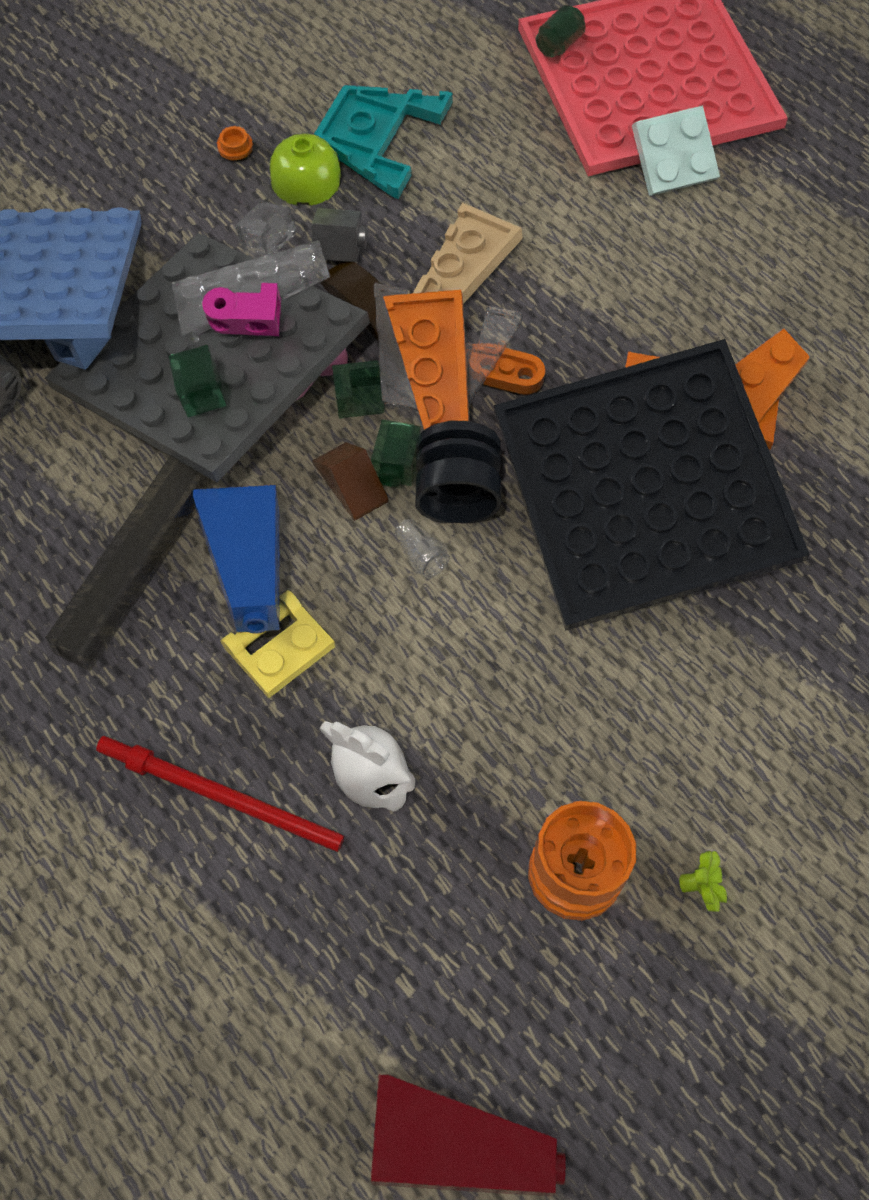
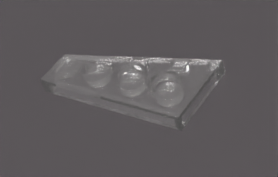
(290, 269)

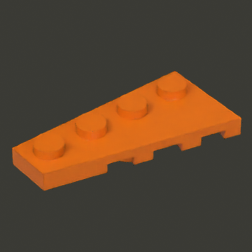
(433, 352)

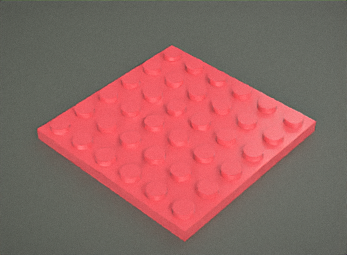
(649, 63)

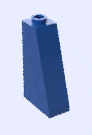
(244, 546)

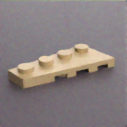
(470, 252)

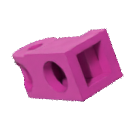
(244, 312)

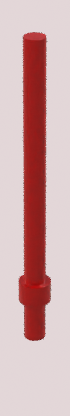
(142, 760)

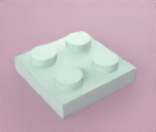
(675, 150)

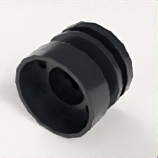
(458, 472)

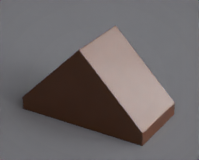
(352, 479)

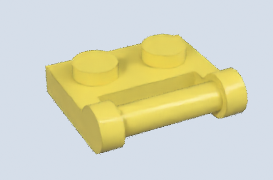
(285, 654)

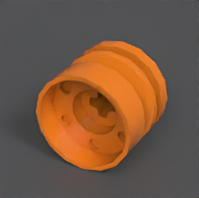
(593, 838)

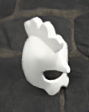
(367, 760)

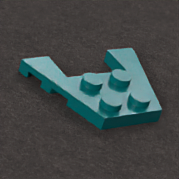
(364, 124)

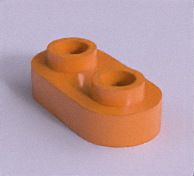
(513, 365)

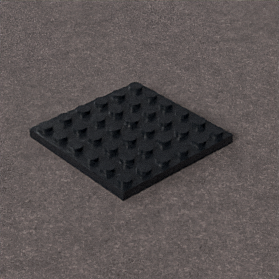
(648, 484)

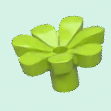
(706, 881)

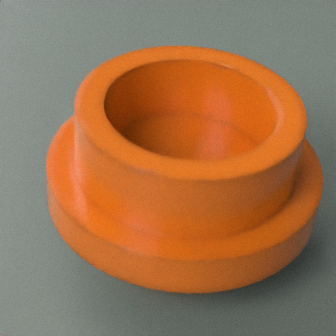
(234, 143)

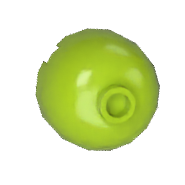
(304, 169)

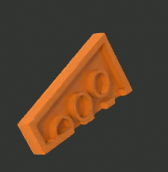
(771, 370)

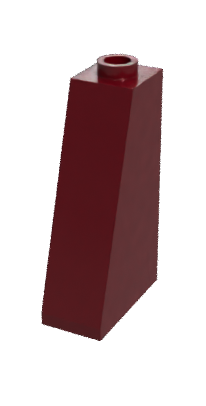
(454, 1146)

